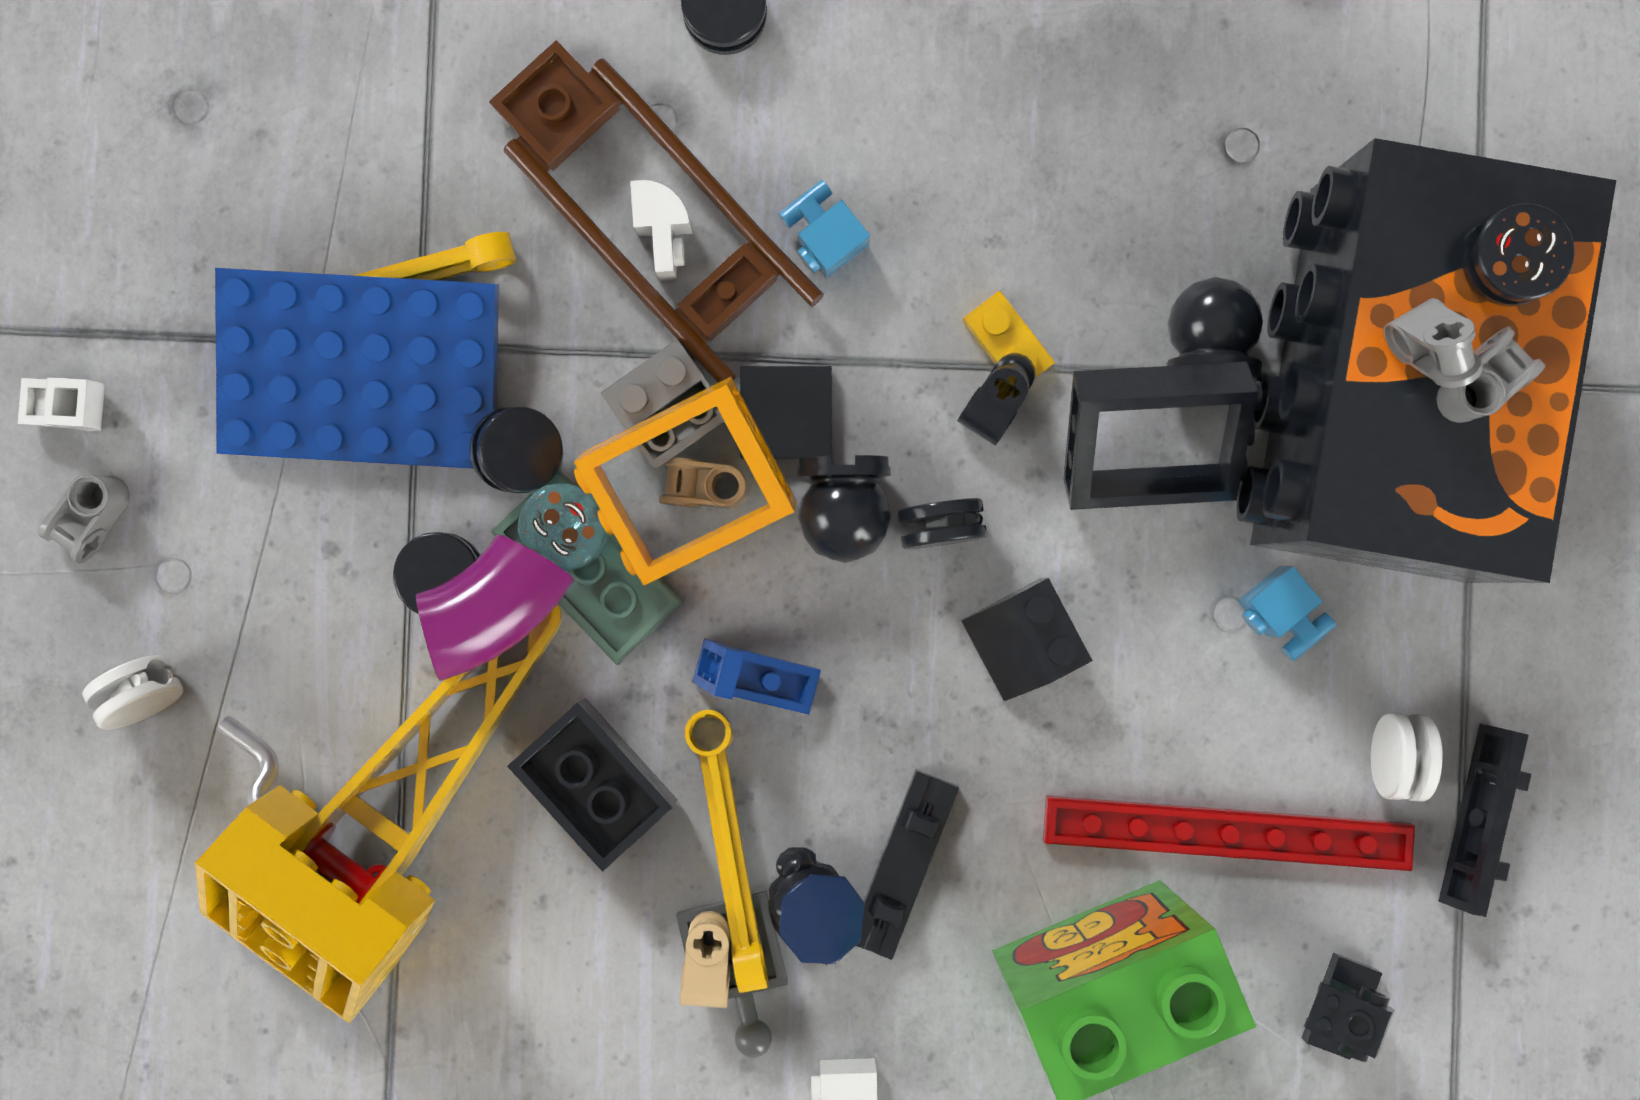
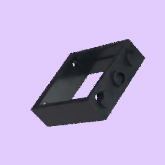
(1157, 389)

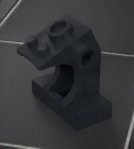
(1348, 1011)

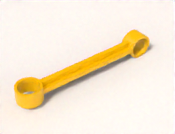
(478, 255)
(746, 946)

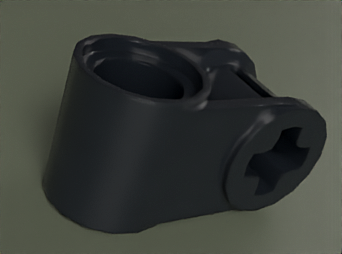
(996, 401)

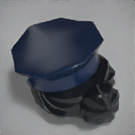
(814, 908)

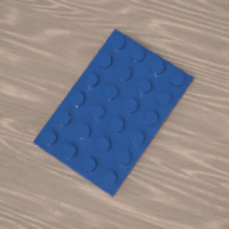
(353, 366)

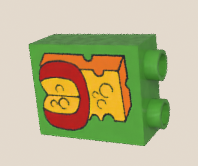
(1122, 991)

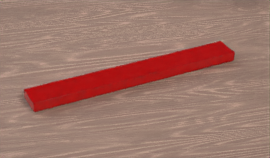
(1228, 833)

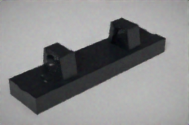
(1484, 819)
(905, 861)

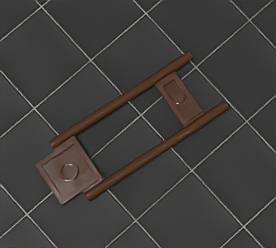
(556, 110)

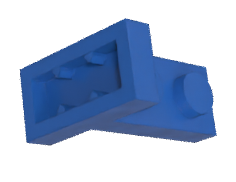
(755, 677)

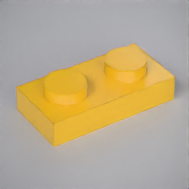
(1003, 332)

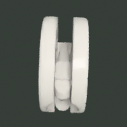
(132, 692)
(1406, 757)

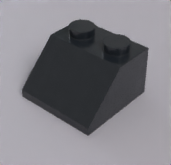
(1026, 639)

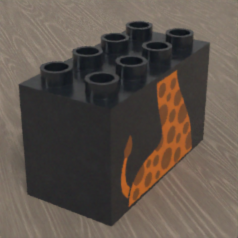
(1356, 437)

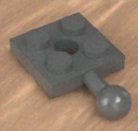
(753, 1035)

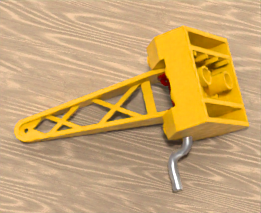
(262, 868)

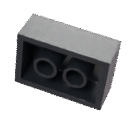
(593, 784)

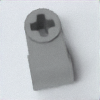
(1435, 343)
(1504, 373)
(77, 519)

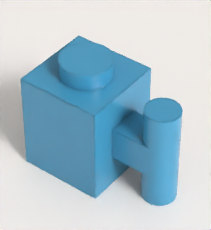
(831, 235)
(1283, 605)

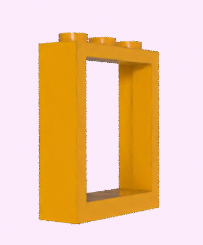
(750, 443)

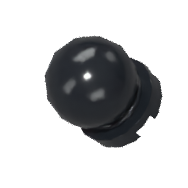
(1216, 324)
(844, 508)

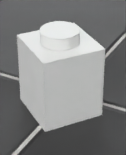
(845, 1080)

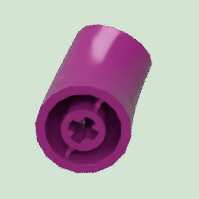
(489, 606)

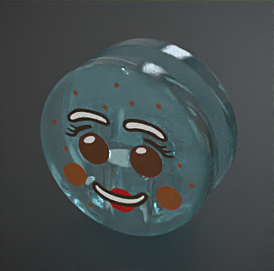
(562, 526)

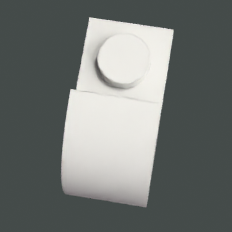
(661, 215)
(61, 403)

